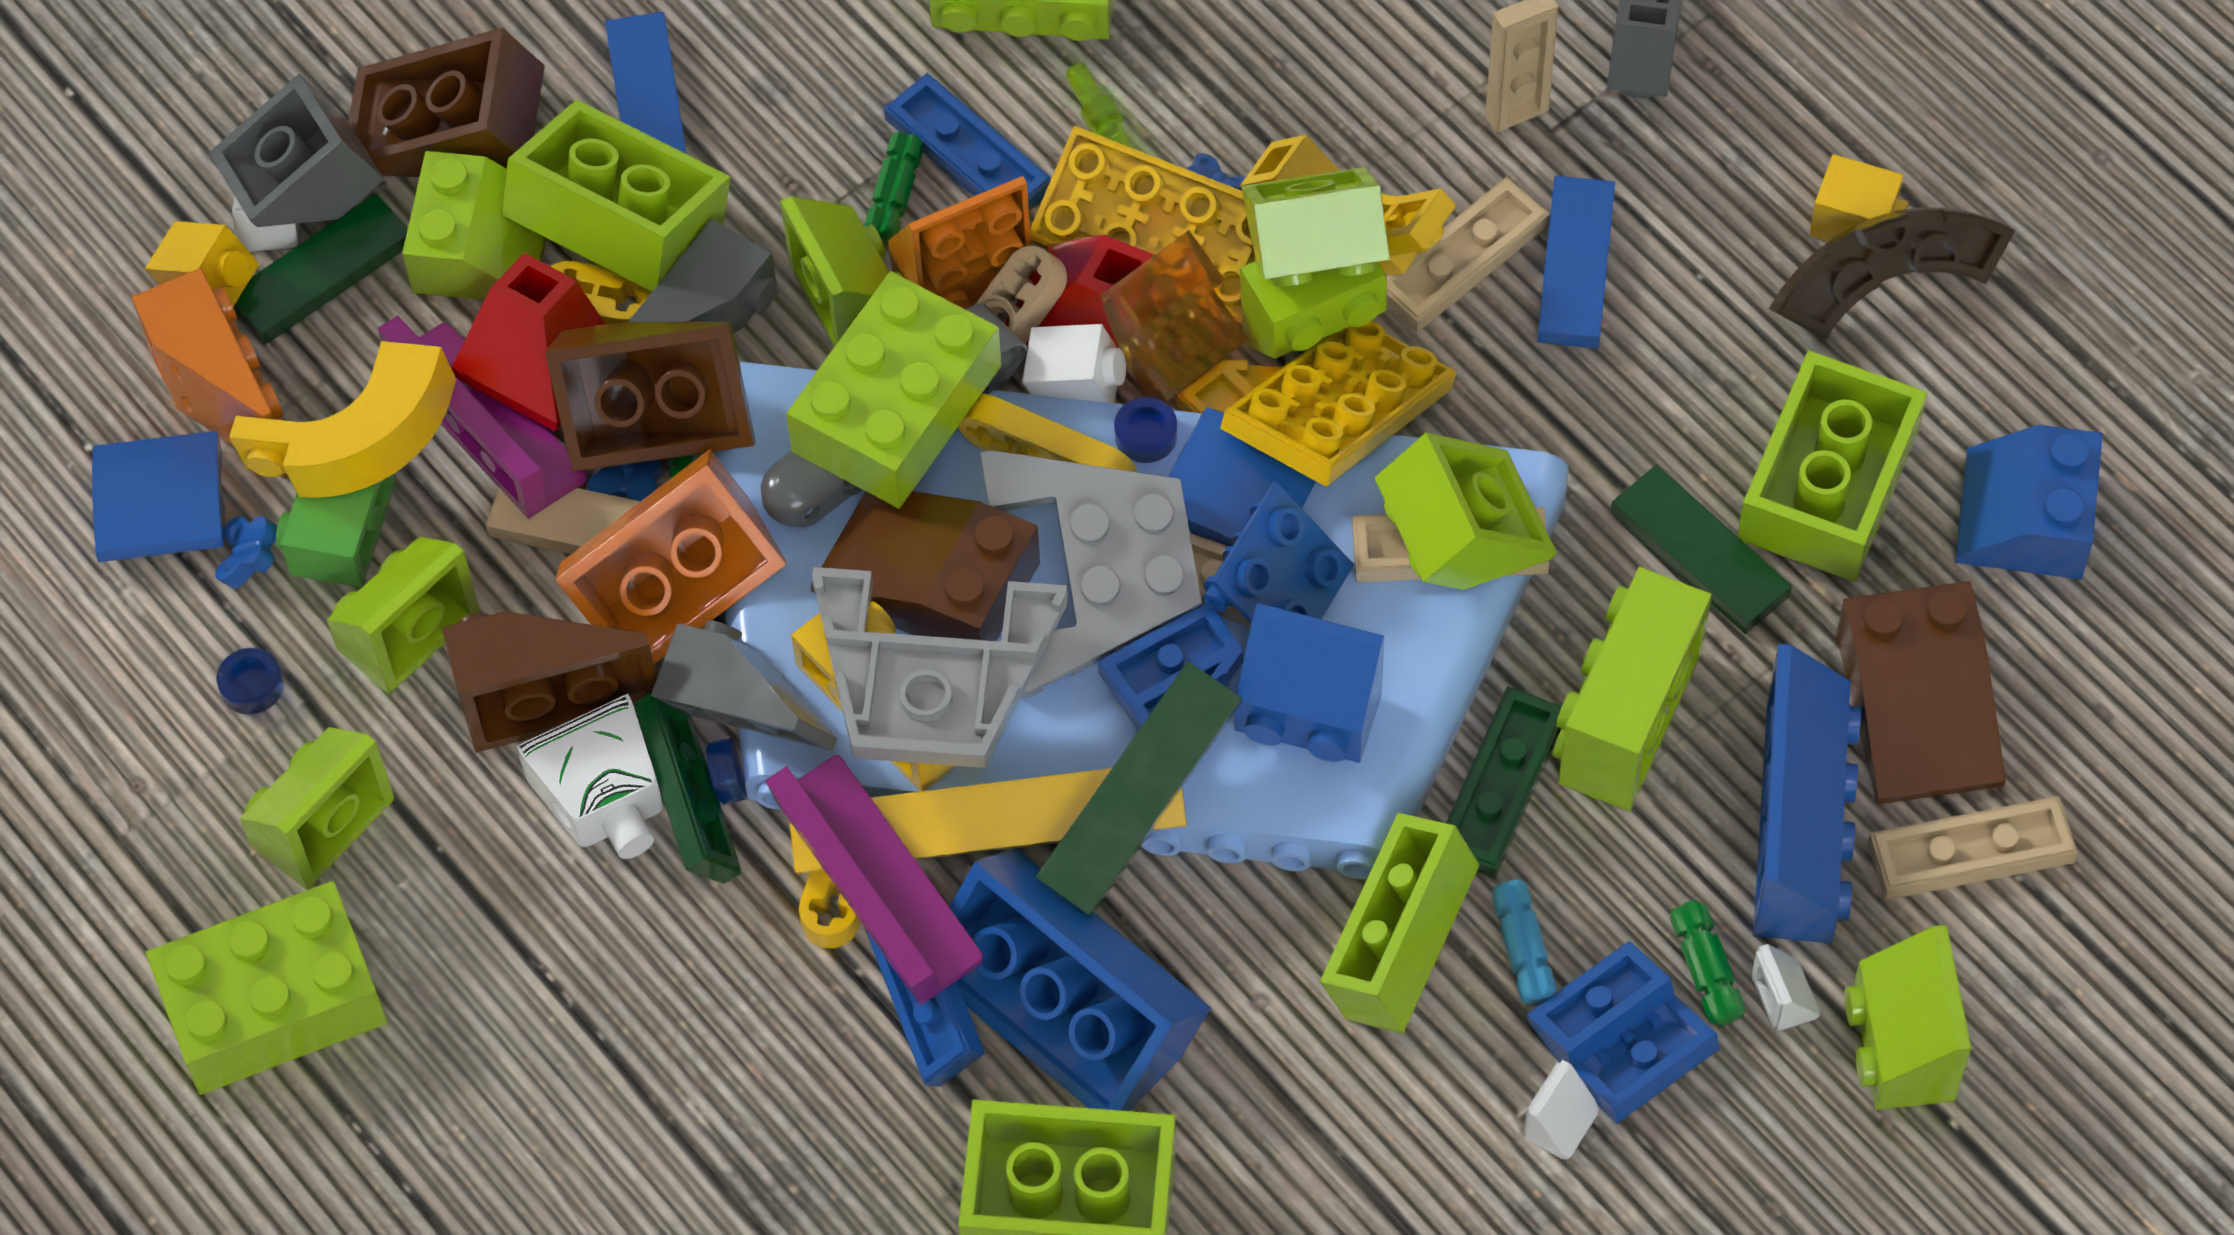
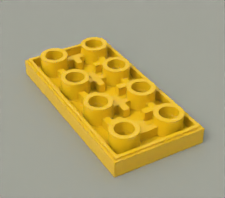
(1144, 204)
(1339, 401)

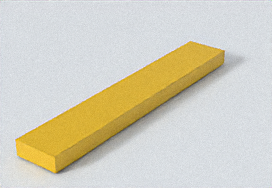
(988, 816)

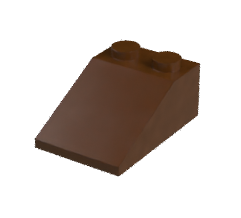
(448, 99)
(648, 392)
(938, 562)
(539, 672)
(1922, 691)

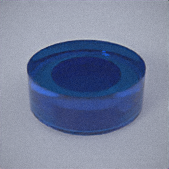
(1145, 429)
(250, 681)
(726, 771)

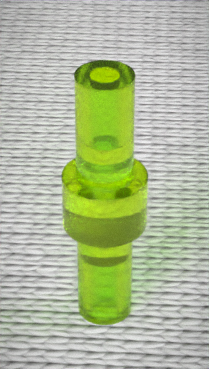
(1097, 110)

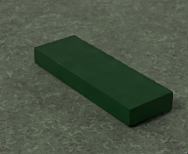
(321, 268)
(1701, 548)
(1504, 776)
(687, 790)

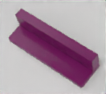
(505, 444)
(877, 876)

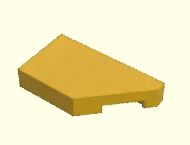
(1224, 385)

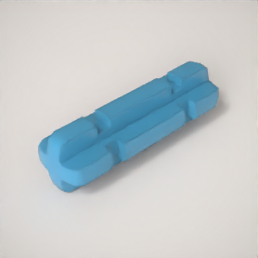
(1524, 942)

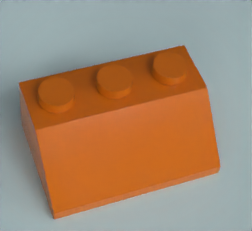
(673, 557)

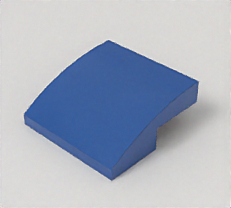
(1226, 477)
(157, 496)
(1623, 1031)

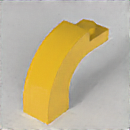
(1411, 220)
(367, 438)

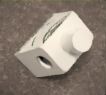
(597, 777)

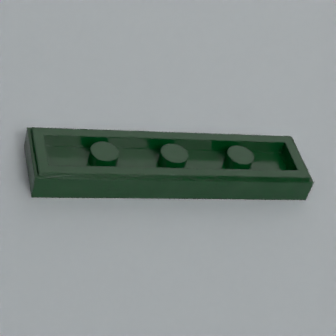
(1139, 788)

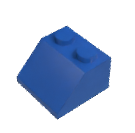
(2031, 501)
(1309, 684)

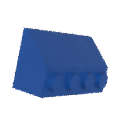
(1804, 801)
(1070, 987)

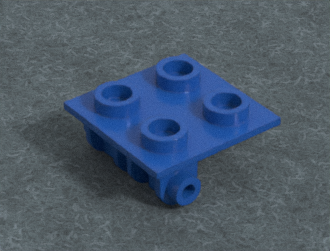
(1278, 562)

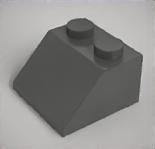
(296, 160)

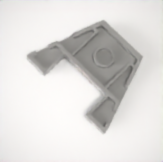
(1121, 547)
(926, 693)

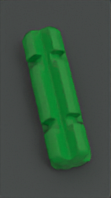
(894, 184)
(1707, 963)

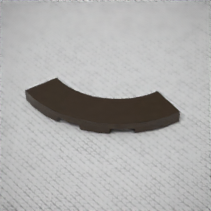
(1885, 248)

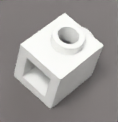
(1074, 363)

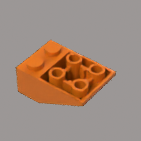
(965, 244)
(203, 354)

